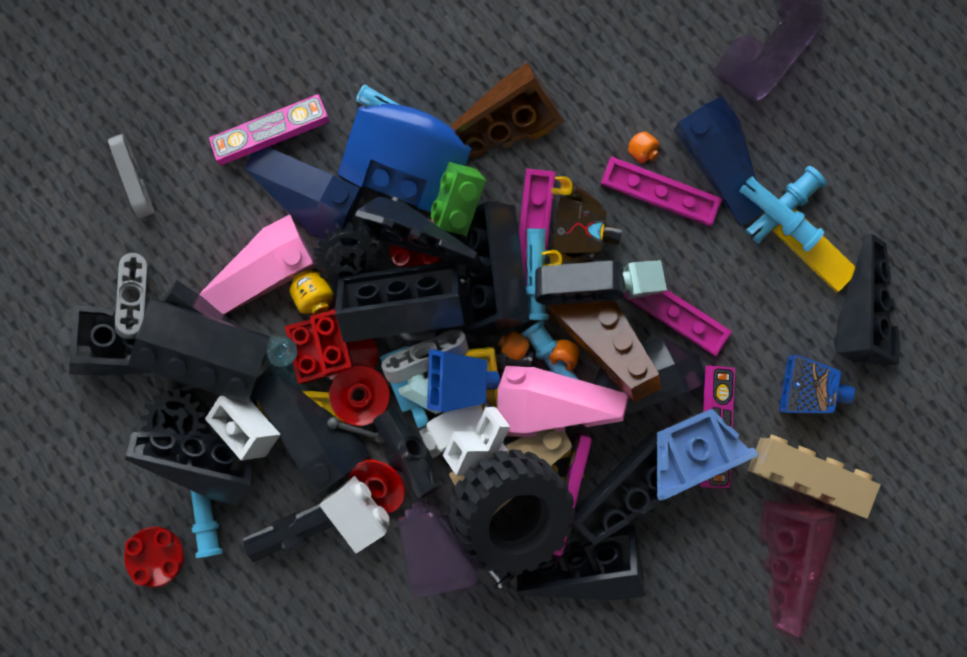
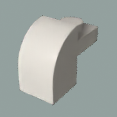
(440, 429)
(470, 446)

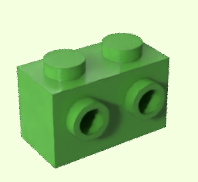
(457, 198)

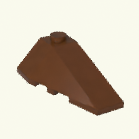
(508, 113)

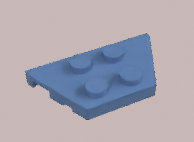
(697, 452)

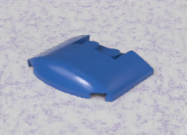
(401, 152)

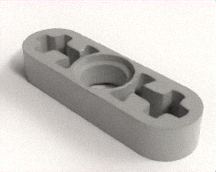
(129, 172)
(123, 275)
(398, 366)

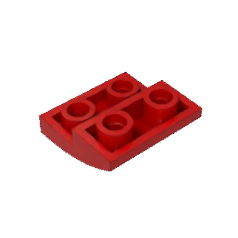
(318, 348)

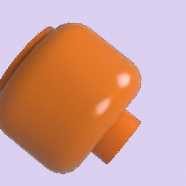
(644, 147)
(514, 345)
(567, 352)

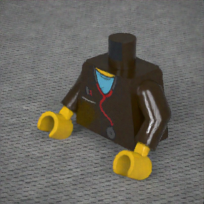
(579, 226)

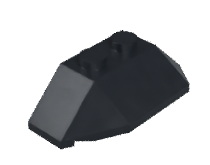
(678, 372)

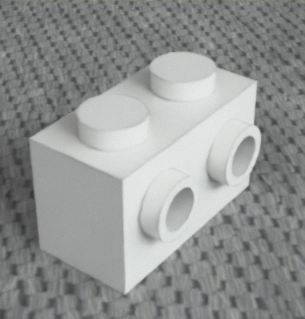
(242, 427)
(356, 514)

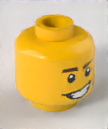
(311, 292)

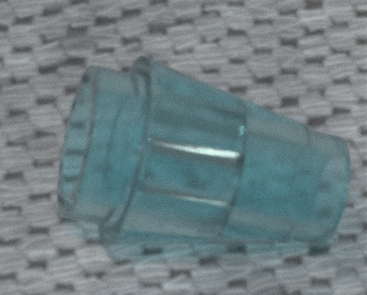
(286, 353)

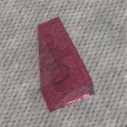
(798, 551)

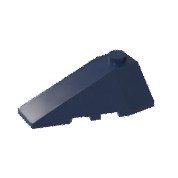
(720, 150)
(305, 191)

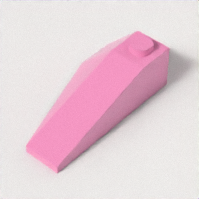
(262, 266)
(545, 400)

